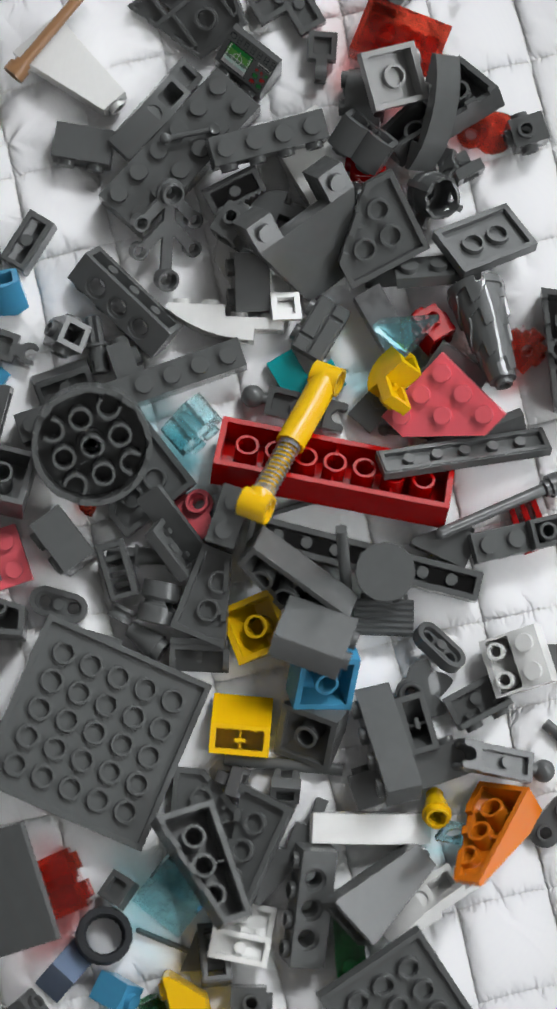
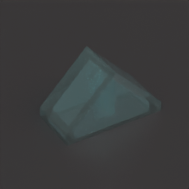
(405, 332)

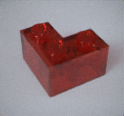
(65, 883)

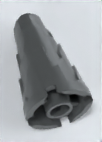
(483, 317)

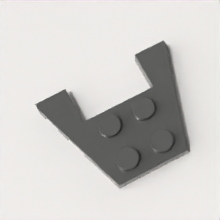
(194, 24)

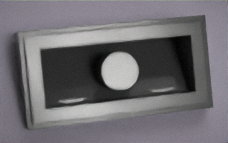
(28, 242)
(56, 379)

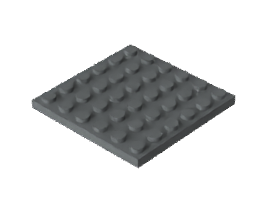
(96, 731)

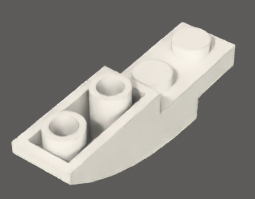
(211, 320)
(429, 901)

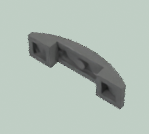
(439, 114)

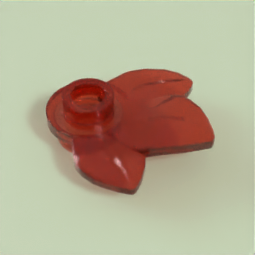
(488, 134)

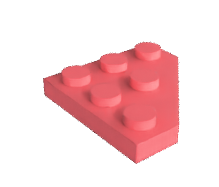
(445, 404)

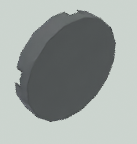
(385, 572)

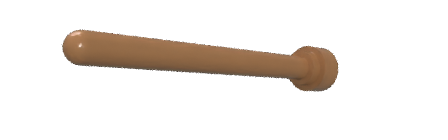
(19, 66)

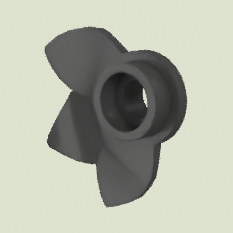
(431, 683)

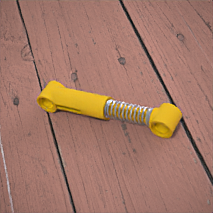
(323, 383)

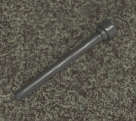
(546, 487)

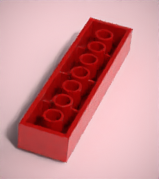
(331, 475)

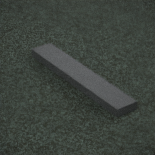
(462, 453)

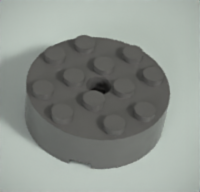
(85, 413)

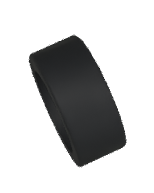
(126, 935)

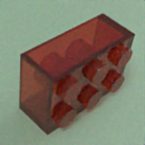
(391, 24)

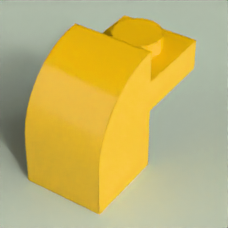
(391, 377)

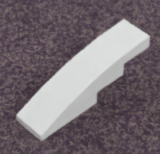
(368, 828)

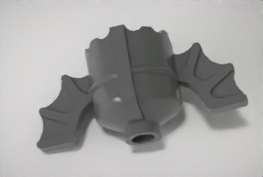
(431, 191)

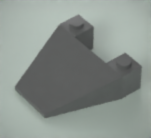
(309, 244)

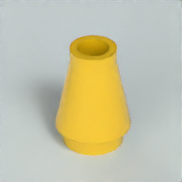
(436, 810)

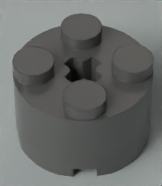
(356, 97)

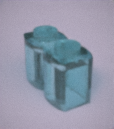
(192, 425)

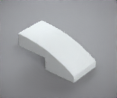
(283, 300)

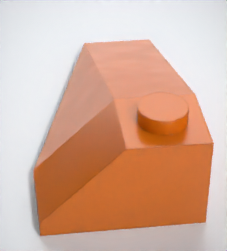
(495, 826)

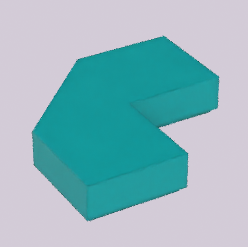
(289, 372)

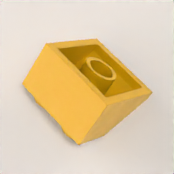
(252, 626)

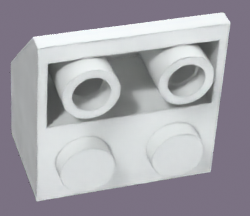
(518, 660)

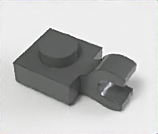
(322, 50)

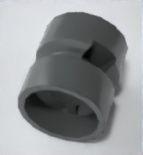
(158, 602)

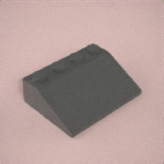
(24, 902)

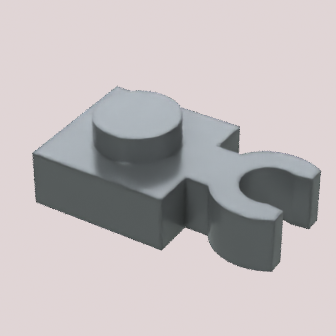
(11, 348)

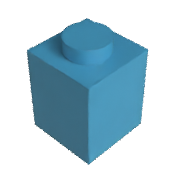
(115, 991)

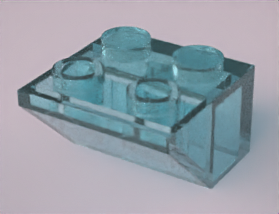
(168, 898)

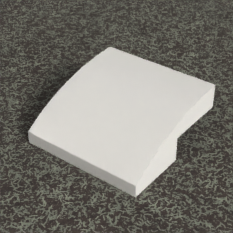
(246, 941)

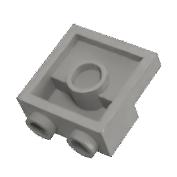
(393, 76)

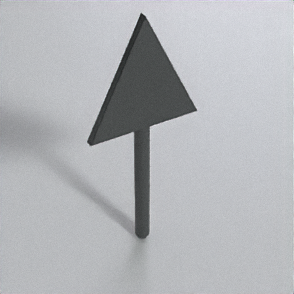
(191, 961)

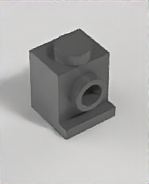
(124, 357)

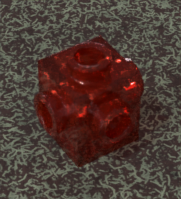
(534, 353)

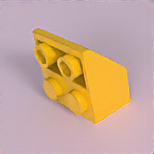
(240, 725)
(182, 992)

